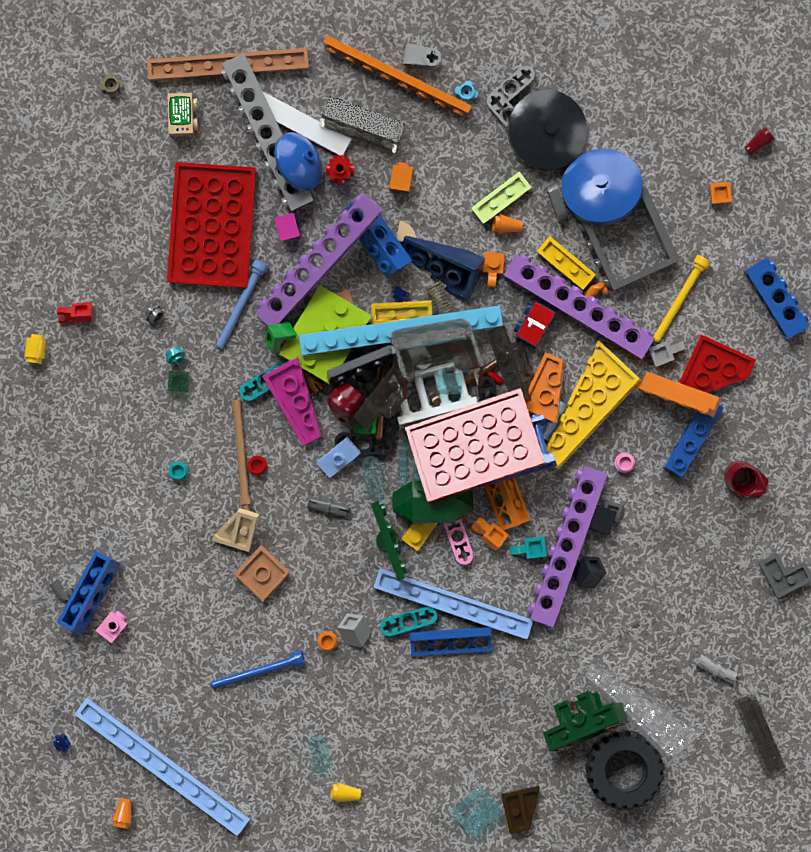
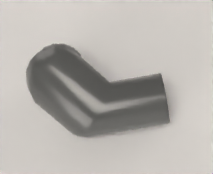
(62, 593)

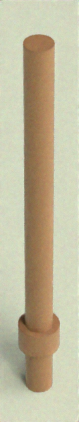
(245, 499)

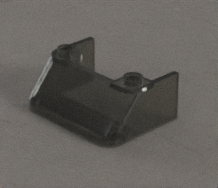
(433, 344)

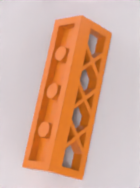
(679, 394)
(512, 503)

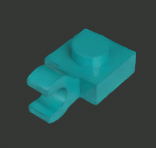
(532, 547)

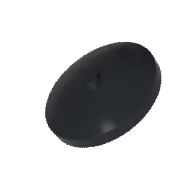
(547, 130)

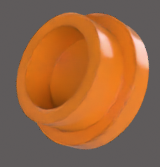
(327, 641)

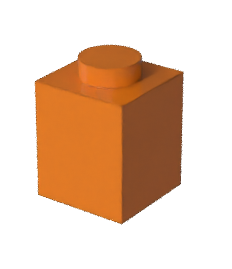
(401, 178)

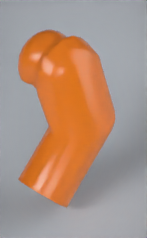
(596, 288)

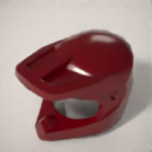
(344, 402)
(752, 480)

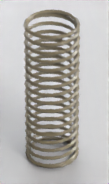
(438, 308)

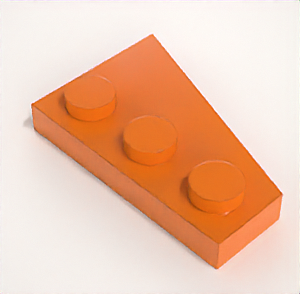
(546, 388)

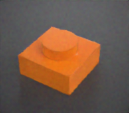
(720, 193)

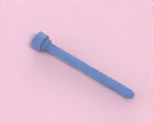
(258, 269)

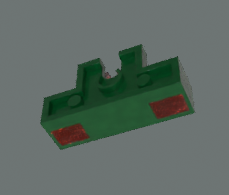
(583, 721)

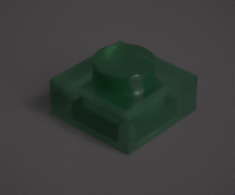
(178, 381)

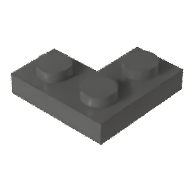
(783, 580)

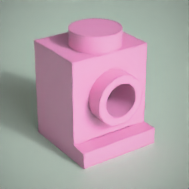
(112, 634)

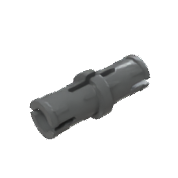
(327, 506)

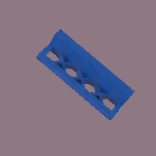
(450, 633)

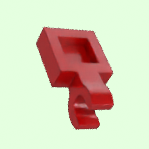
(77, 313)

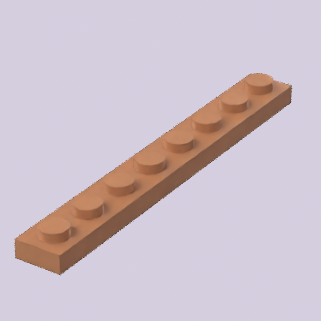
(212, 64)

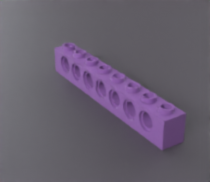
(371, 212)
(643, 336)
(597, 480)

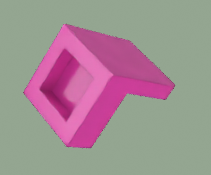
(287, 227)

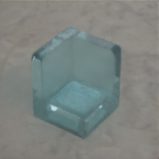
(448, 383)

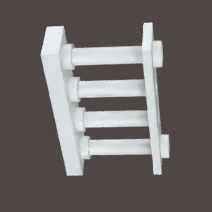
(427, 412)

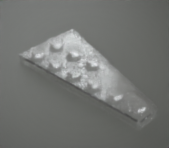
(645, 713)

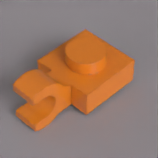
(493, 265)
(492, 534)

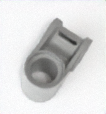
(417, 57)

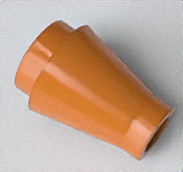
(504, 224)
(122, 815)

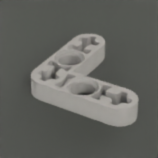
(504, 97)

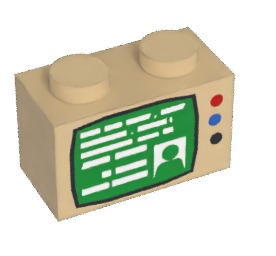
(181, 114)

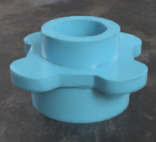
(460, 90)

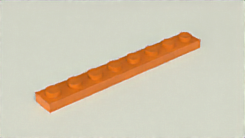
(405, 81)

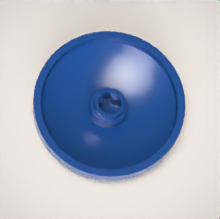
(602, 187)

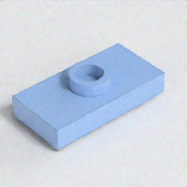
(338, 457)

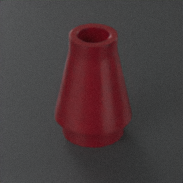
(761, 140)

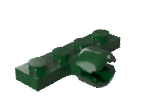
(388, 540)

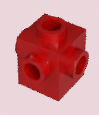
(340, 178)

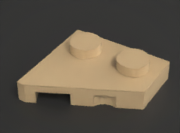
(238, 530)

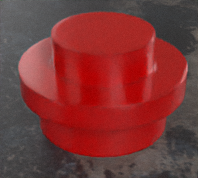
(257, 465)

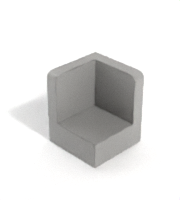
(354, 630)

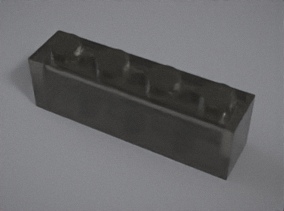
(362, 124)

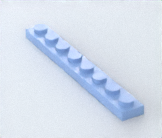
(454, 604)

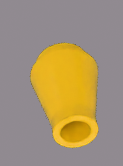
(344, 793)

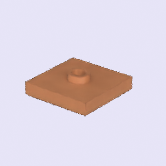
(262, 573)

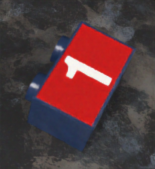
(534, 324)

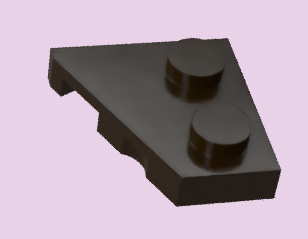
(519, 808)

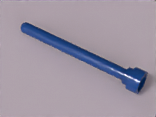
(295, 660)

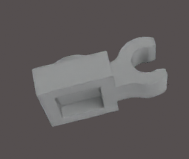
(664, 353)

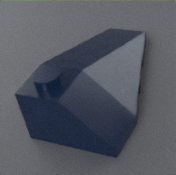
(451, 265)

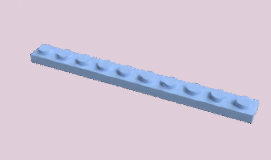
(162, 766)

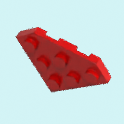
(715, 366)

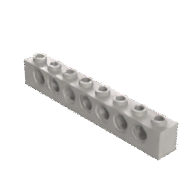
(241, 65)

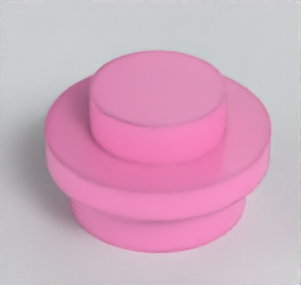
(624, 462)

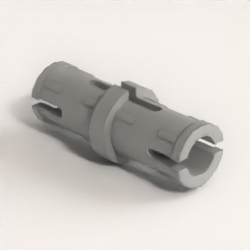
(716, 669)

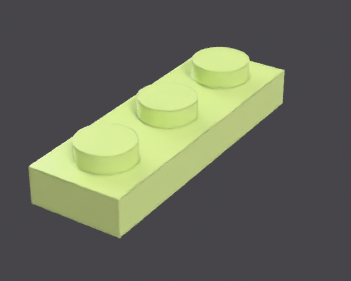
(501, 198)

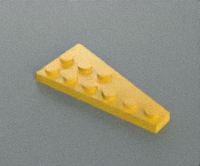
(595, 397)

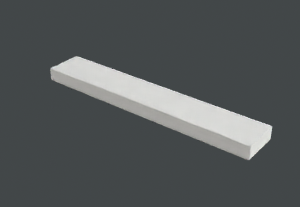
(303, 125)

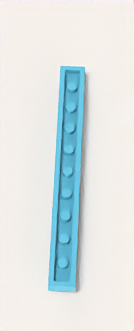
(381, 333)

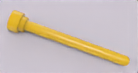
(700, 265)

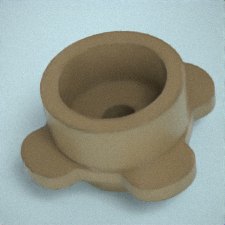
(110, 79)

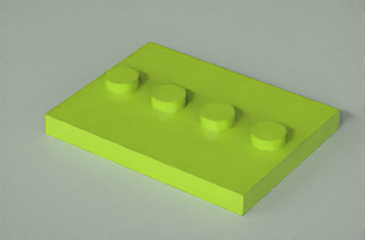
(323, 313)

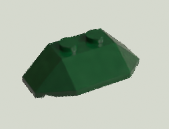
(413, 505)

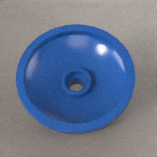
(298, 161)

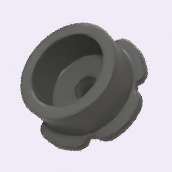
(154, 314)

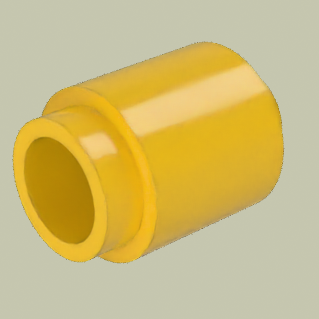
(35, 349)

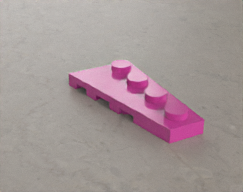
(293, 397)

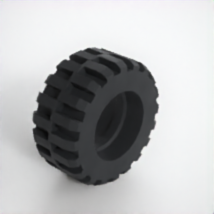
(630, 797)

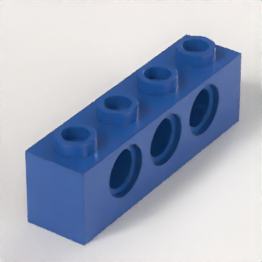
(383, 246)
(776, 310)
(690, 442)
(88, 593)

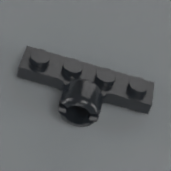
(362, 368)

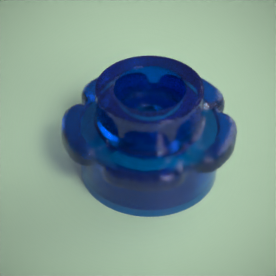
(400, 294)
(62, 743)

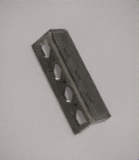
(760, 735)

